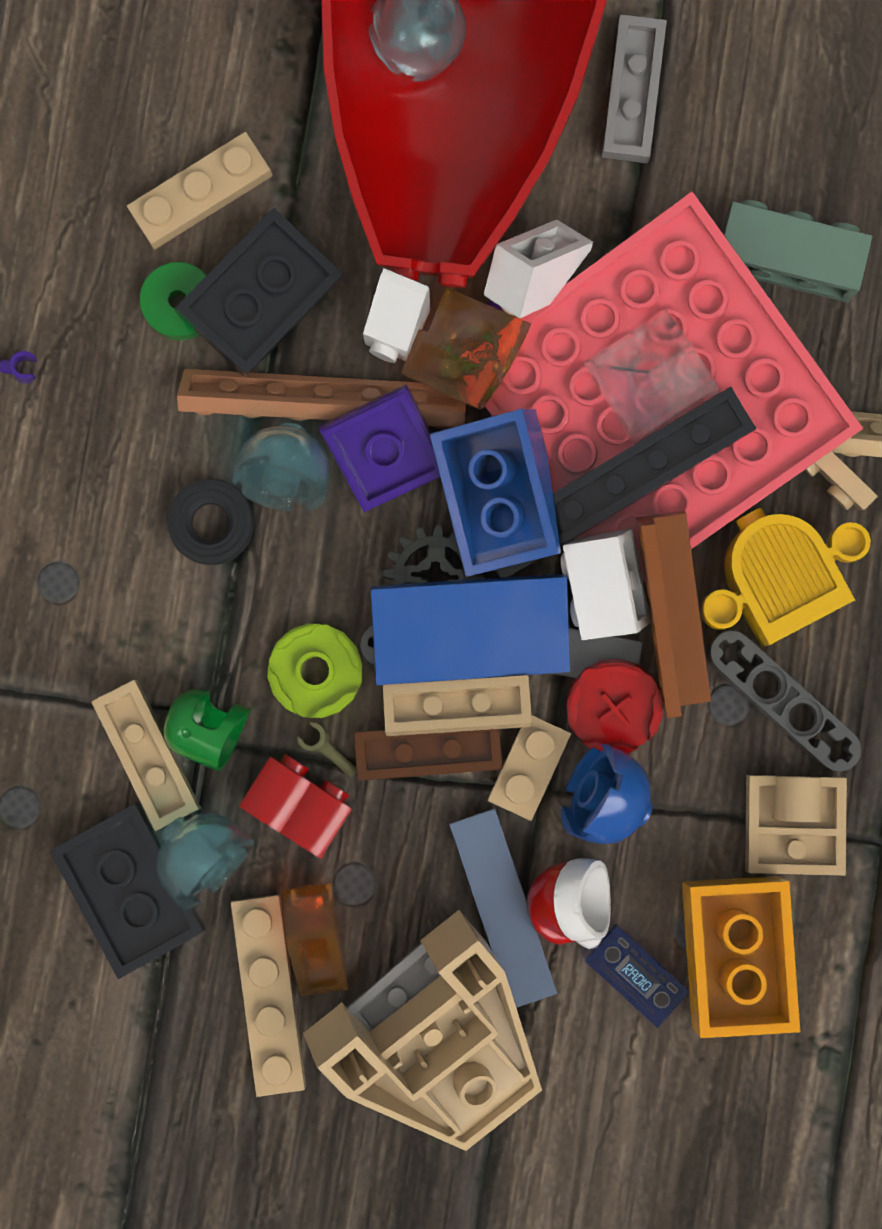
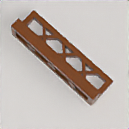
(673, 610)

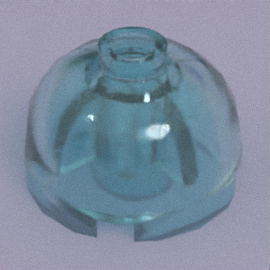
(418, 35)
(283, 467)
(199, 856)

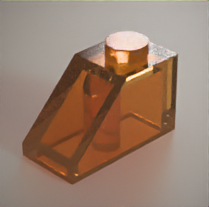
(314, 939)

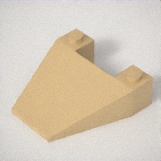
(446, 1057)

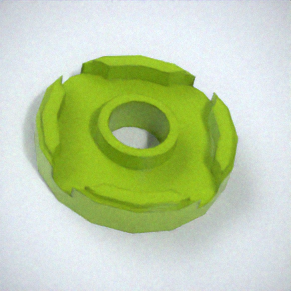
(287, 664)

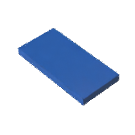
(470, 629)

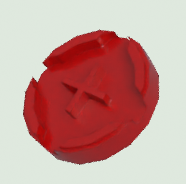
(614, 705)

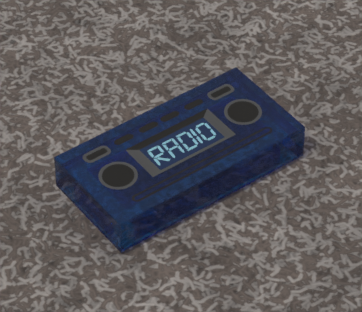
(637, 975)

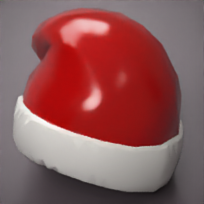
(571, 902)

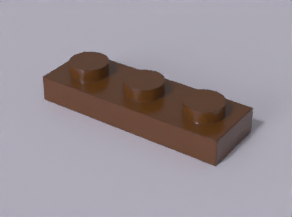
(426, 754)

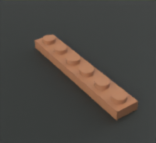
(303, 396)

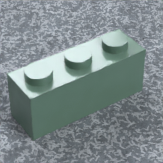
(797, 250)

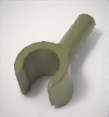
(328, 750)

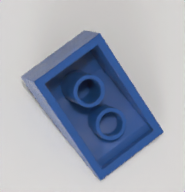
(498, 490)

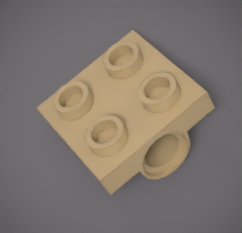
(795, 825)

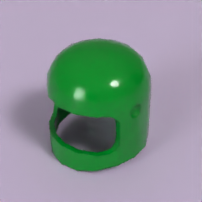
(204, 744)

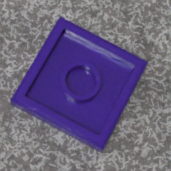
(383, 448)

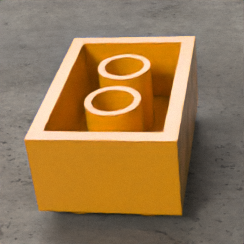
(740, 956)

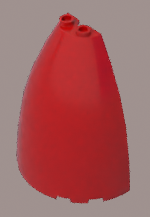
(454, 156)

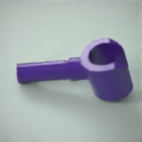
(10, 366)

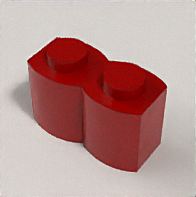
(296, 805)

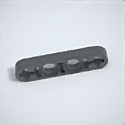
(787, 696)

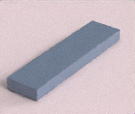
(503, 906)

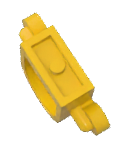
(783, 575)

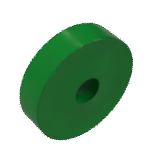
(158, 292)

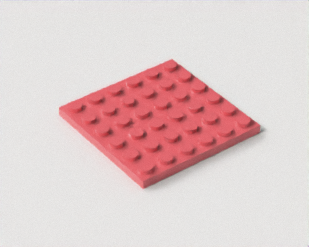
(741, 337)

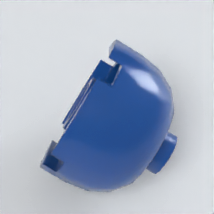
(608, 797)

